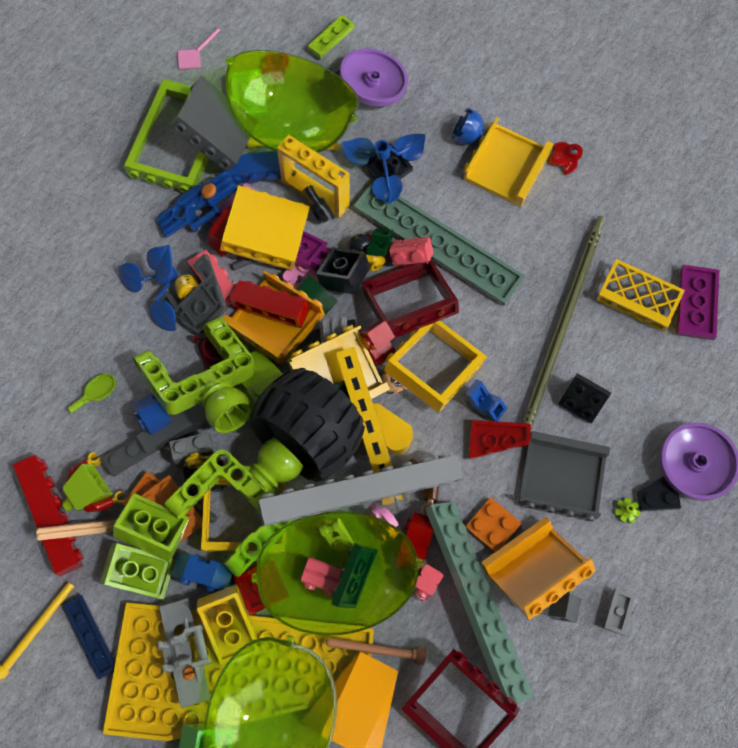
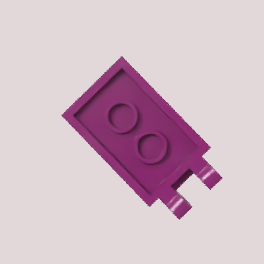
(311, 252)

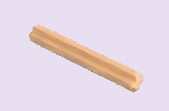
(75, 529)

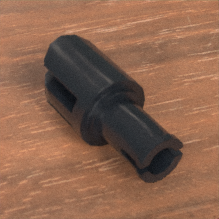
(318, 206)

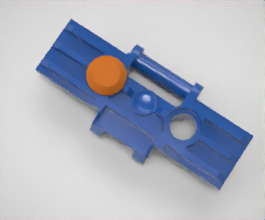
(197, 197)

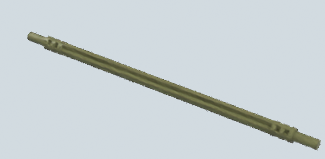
(563, 322)

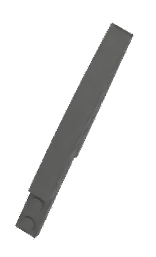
(147, 444)

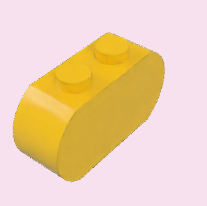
(396, 432)

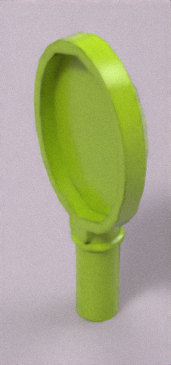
(96, 390)

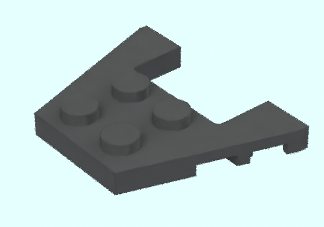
(203, 302)

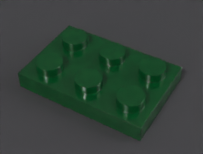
(354, 576)

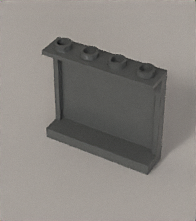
(210, 125)
(563, 476)

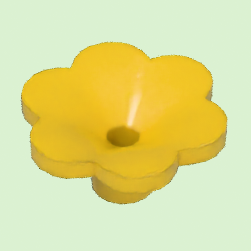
(375, 262)

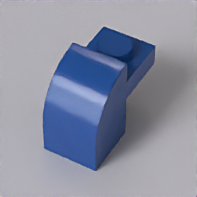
(484, 403)

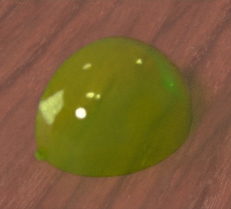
(286, 96)
(311, 611)
(272, 698)

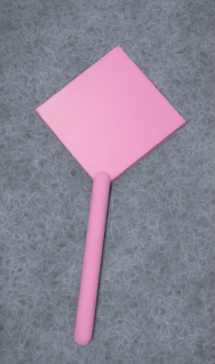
(191, 58)

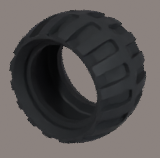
(310, 421)

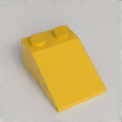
(226, 622)

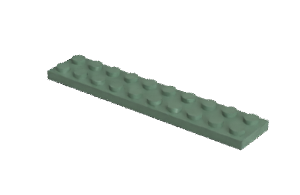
(449, 247)
(478, 601)

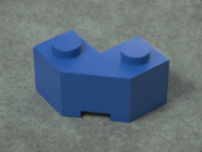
(151, 414)
(210, 574)

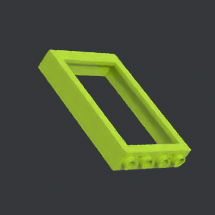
(154, 175)

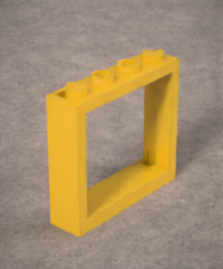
(294, 151)
(416, 385)
(207, 546)

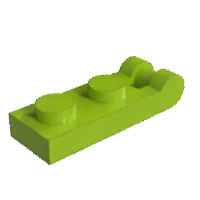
(340, 542)

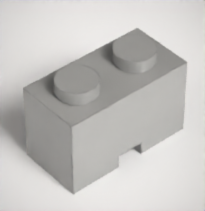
(184, 447)

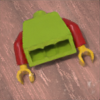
(87, 488)

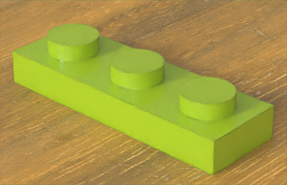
(331, 36)

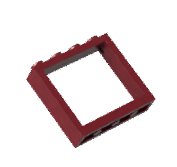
(422, 316)
(435, 729)

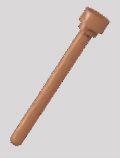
(416, 655)

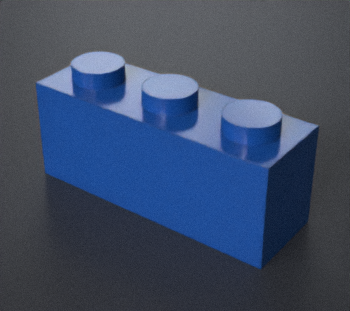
(256, 168)

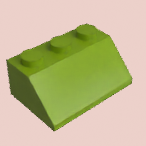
(150, 527)

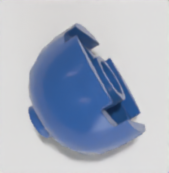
(468, 127)

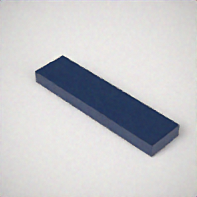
(90, 636)

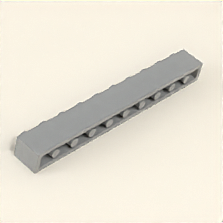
(358, 490)

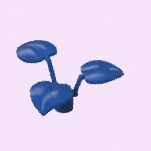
(360, 149)
(160, 261)

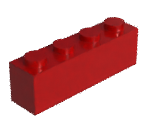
(270, 303)

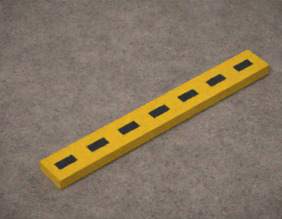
(362, 400)

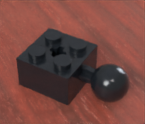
(344, 268)

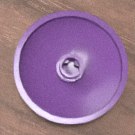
(374, 76)
(699, 461)

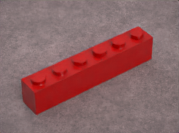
(47, 513)

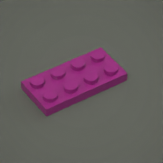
(699, 302)

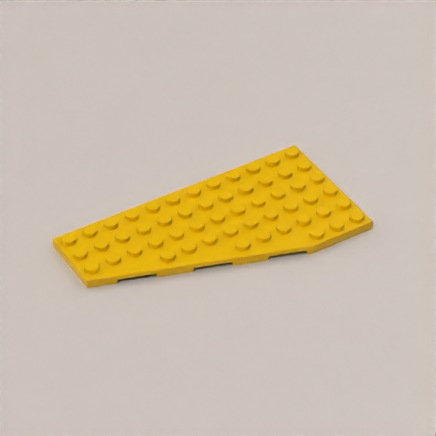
(146, 700)

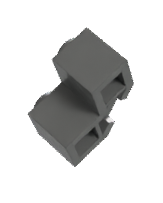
(565, 608)

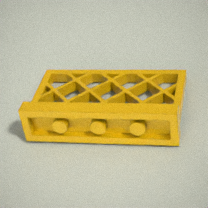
(635, 309)

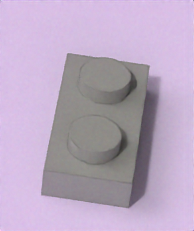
(619, 612)

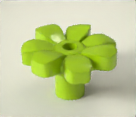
(627, 510)

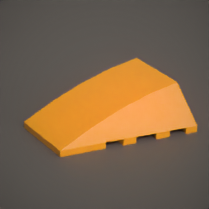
(363, 702)

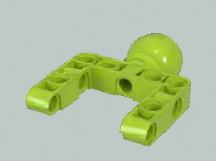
(224, 405)
(274, 466)

